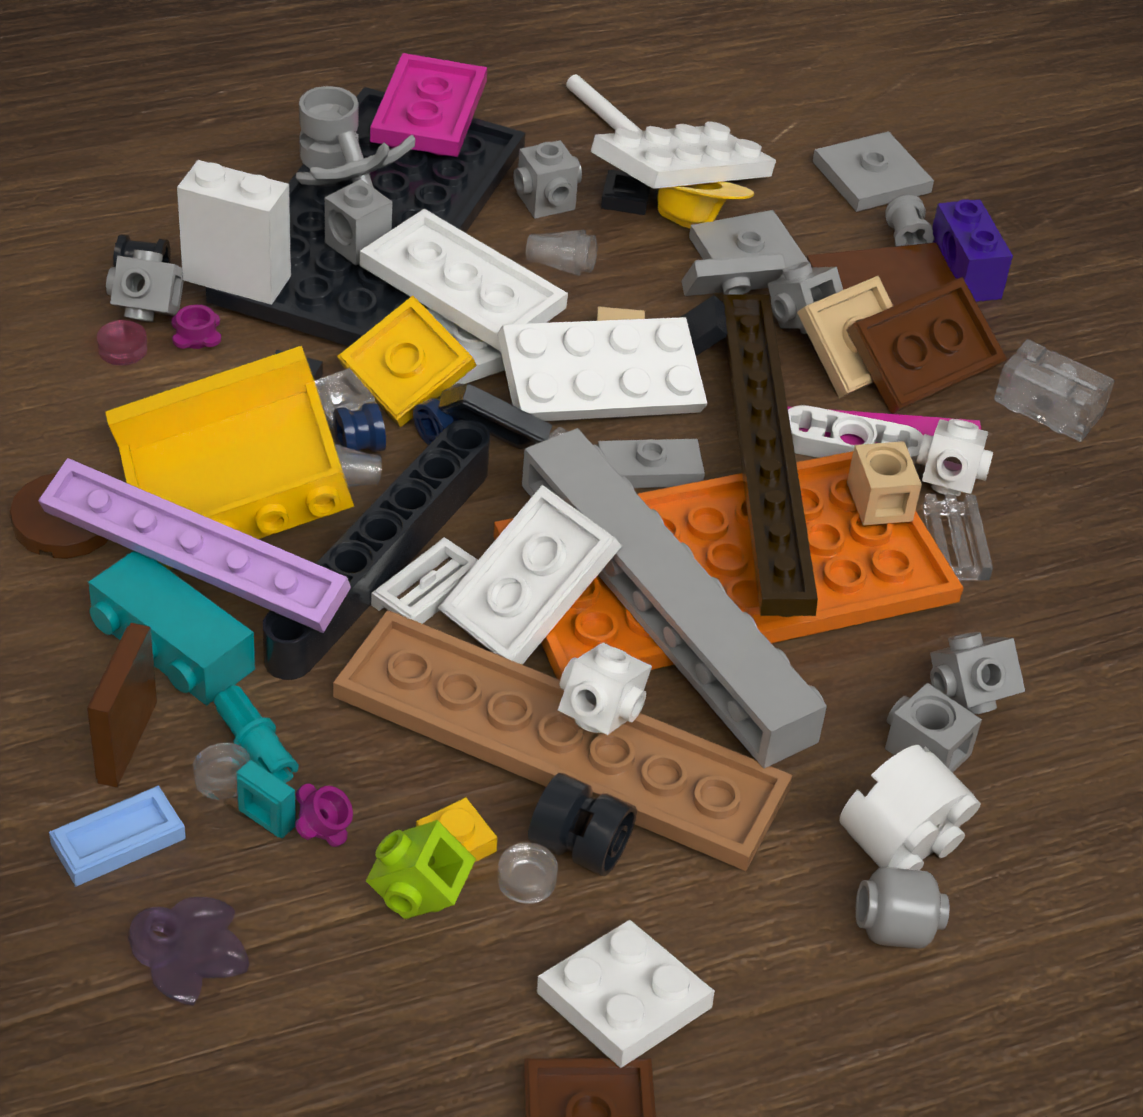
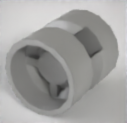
(323, 116)

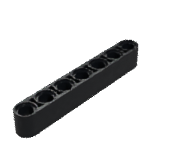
(385, 541)

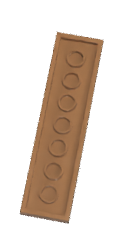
(512, 720)

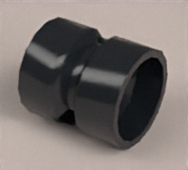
(564, 815)

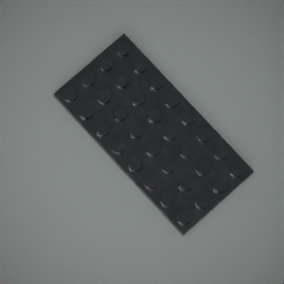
(342, 299)

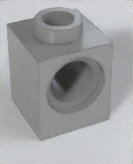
(356, 219)
(933, 722)

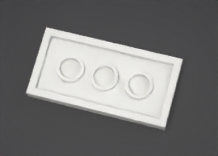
(683, 155)
(461, 277)
(602, 368)

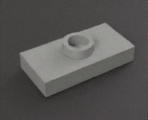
(733, 274)
(655, 461)

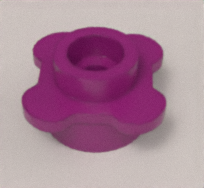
(196, 327)
(323, 814)

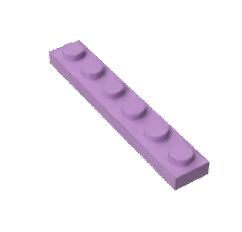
(196, 545)

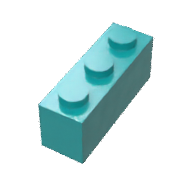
(191, 636)

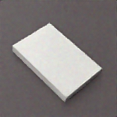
(530, 576)

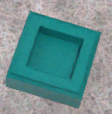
(266, 799)

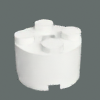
(910, 811)

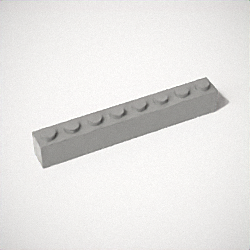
(683, 605)

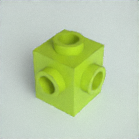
(420, 869)

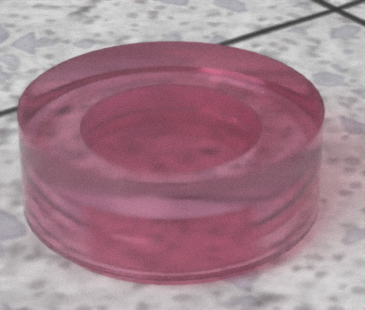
(122, 342)

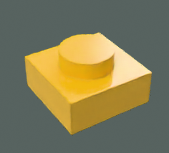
(467, 827)

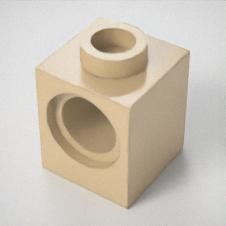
(883, 483)

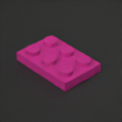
(431, 102)

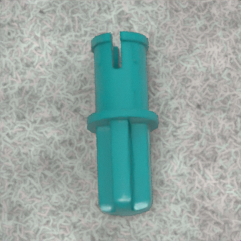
(255, 733)

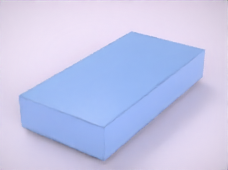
(117, 835)

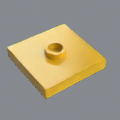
(407, 360)

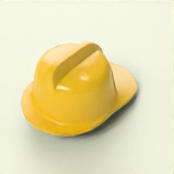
(697, 202)

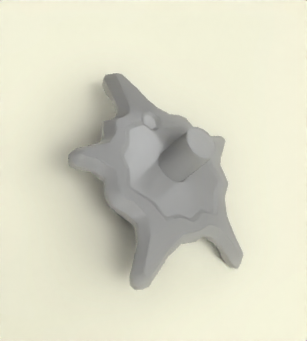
(356, 165)

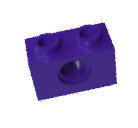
(973, 247)

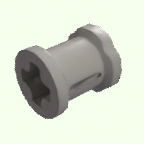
(906, 217)

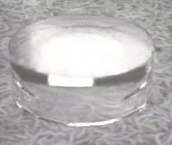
(217, 768)
(527, 873)

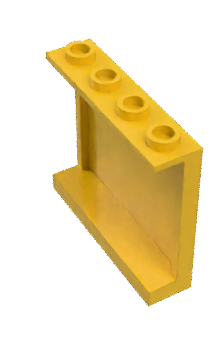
(237, 447)

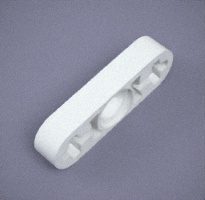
(838, 424)

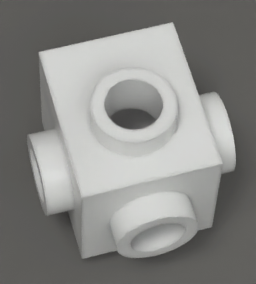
(958, 440)
(603, 688)

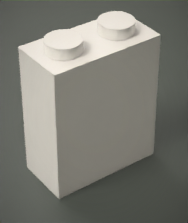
(234, 231)

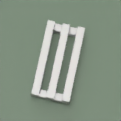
(434, 585)

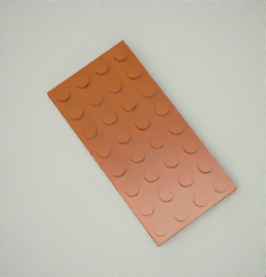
(857, 567)

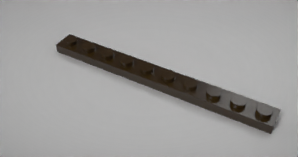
(768, 460)

